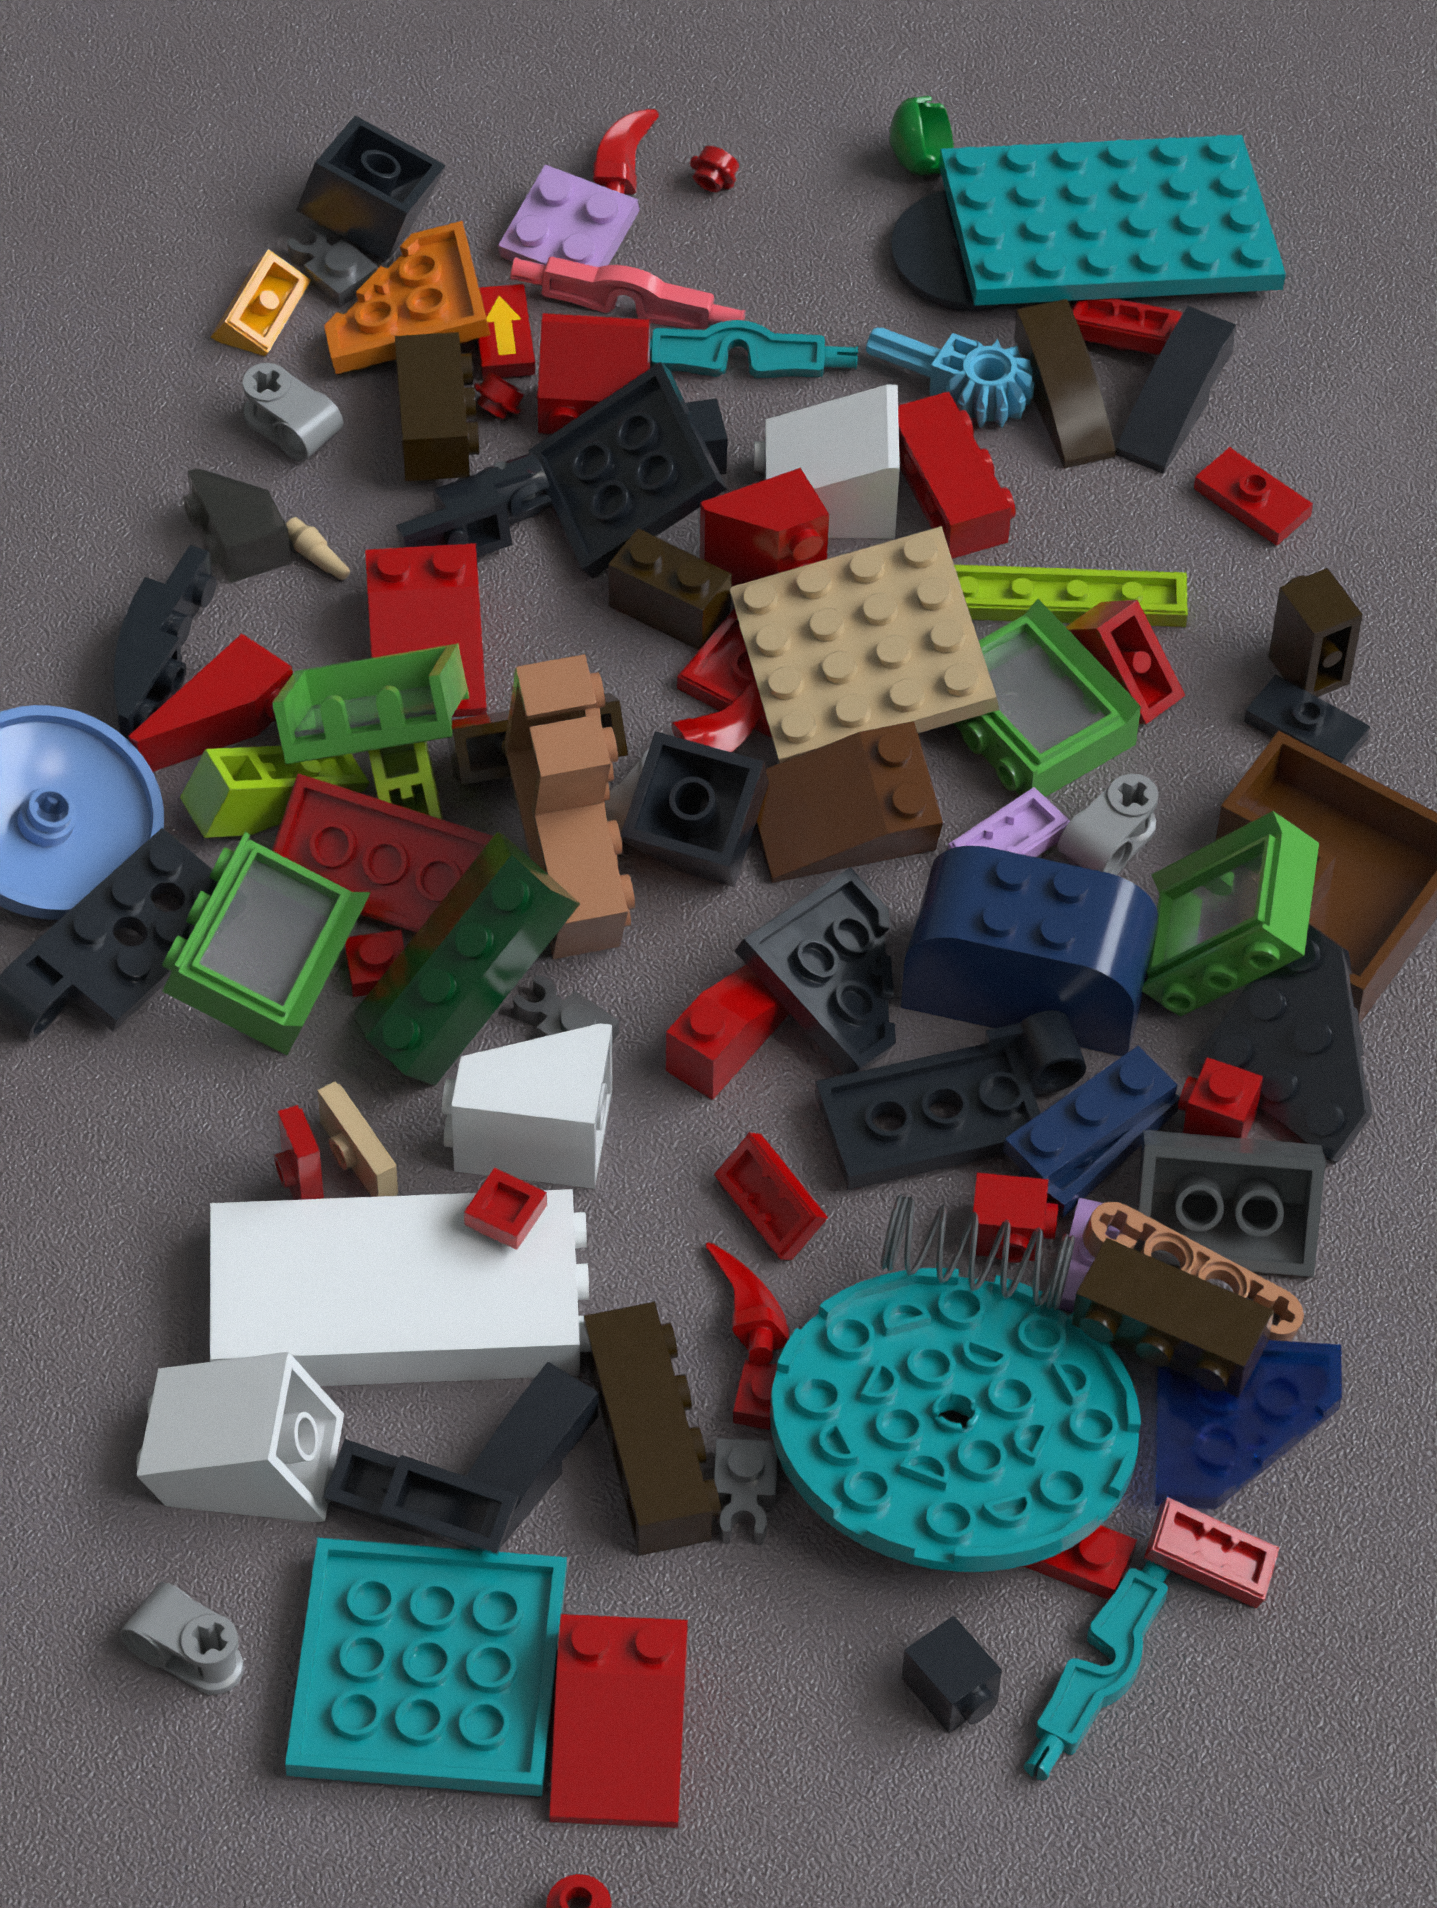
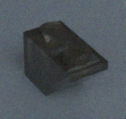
(238, 524)

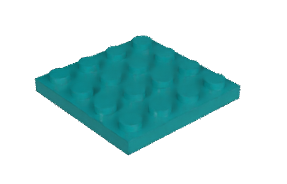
(427, 1667)

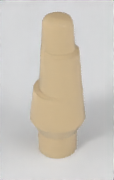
(314, 547)

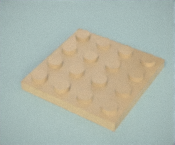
(864, 644)

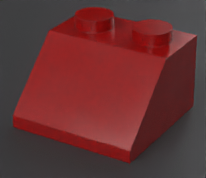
(585, 363)
(765, 528)

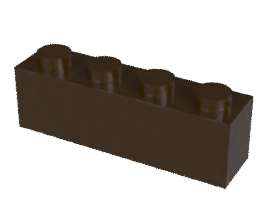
(649, 1429)

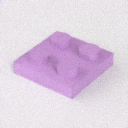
(568, 221)

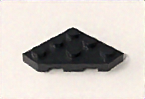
(831, 969)
(1305, 1043)

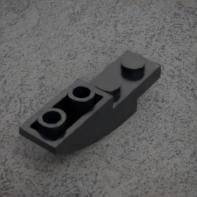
(151, 638)

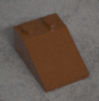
(849, 805)

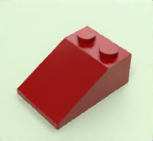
(429, 601)
(618, 1721)

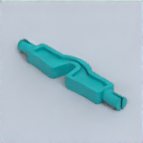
(768, 352)
(1090, 1687)

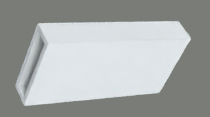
(396, 1289)

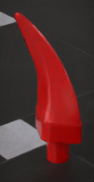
(617, 151)
(727, 727)
(757, 1314)

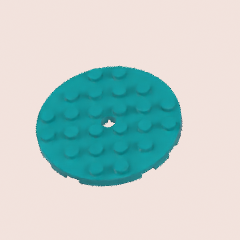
(1017, 1485)

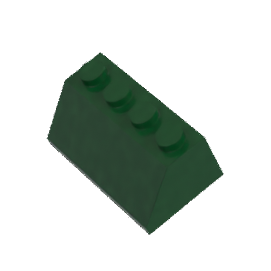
(464, 961)

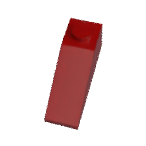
(216, 707)
(722, 1031)

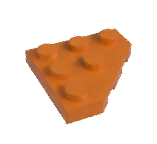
(422, 292)

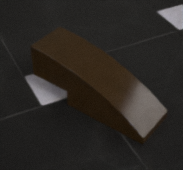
(1064, 383)

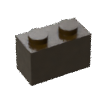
(669, 589)
(1315, 633)

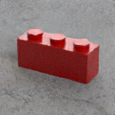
(952, 475)

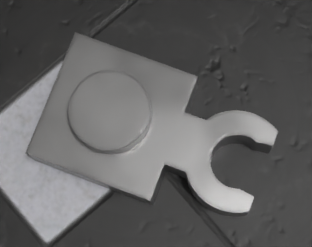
(332, 269)
(559, 1015)
(745, 1484)

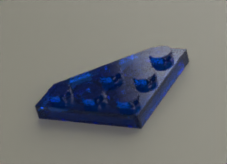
(1219, 1443)

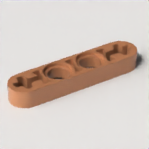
(1194, 1260)

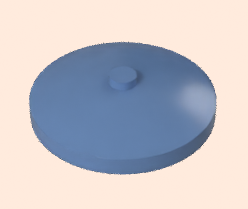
(69, 807)

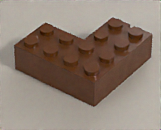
(1372, 860)

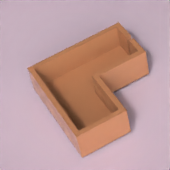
(560, 783)

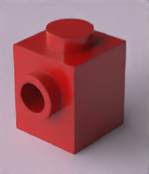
(1220, 1100)
(1022, 1203)

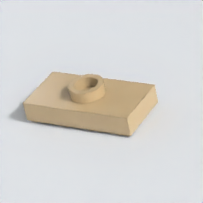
(355, 1142)

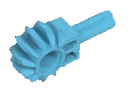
(980, 378)

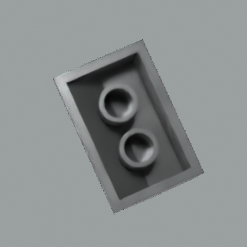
(1235, 1197)

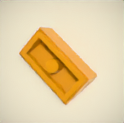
(261, 305)

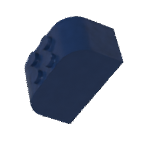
(1029, 937)

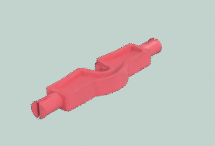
(601, 286)

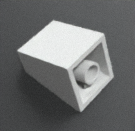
(847, 456)
(533, 1108)
(241, 1438)

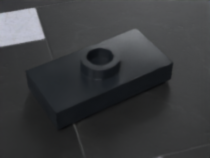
(1307, 719)

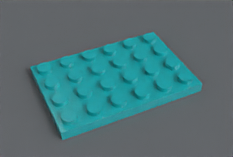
(1110, 219)

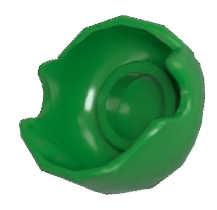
(919, 133)

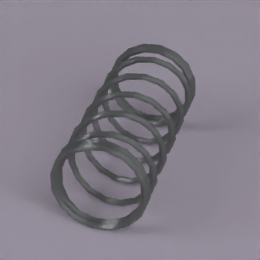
(905, 1206)

